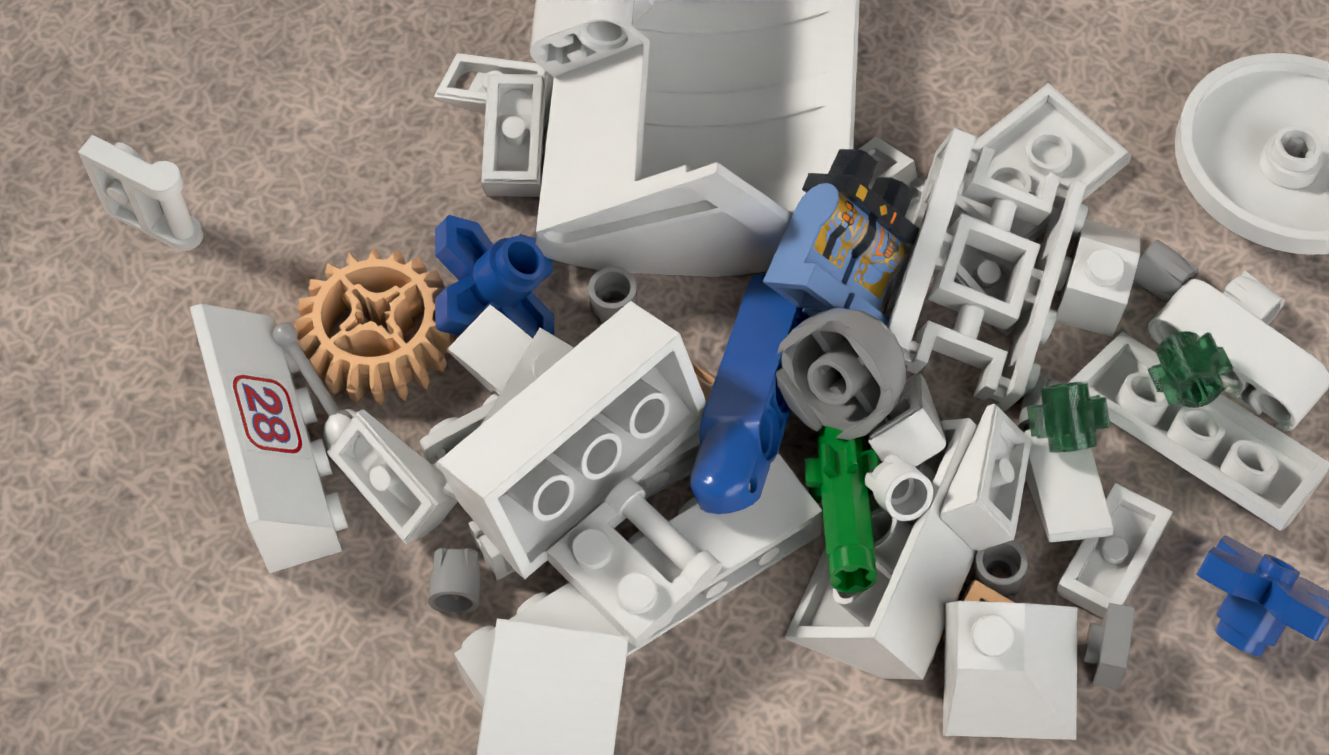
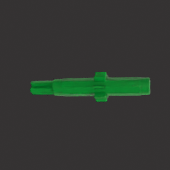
(840, 485)

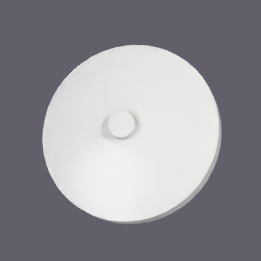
(1259, 149)

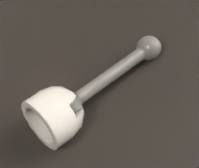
(286, 335)

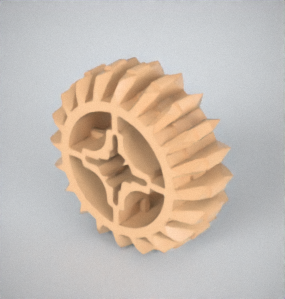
(363, 352)

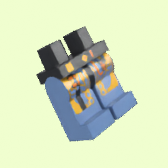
(844, 239)

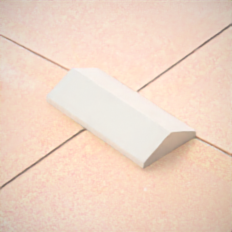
(1213, 442)

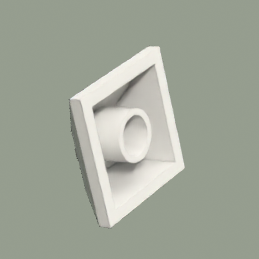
(1010, 670)

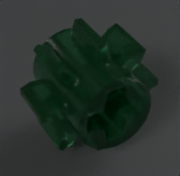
(1190, 369)
(1068, 416)

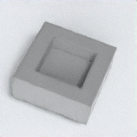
(1109, 645)

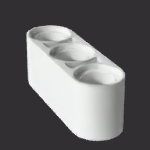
(1267, 367)

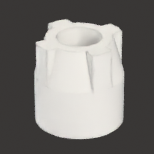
(1255, 297)
(900, 488)

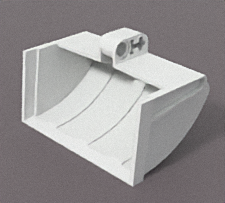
(688, 127)

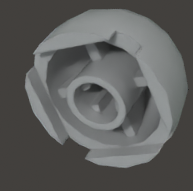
(842, 371)

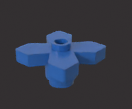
(490, 275)
(1262, 597)

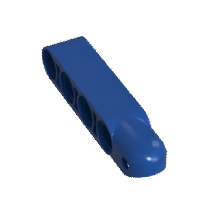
(745, 406)

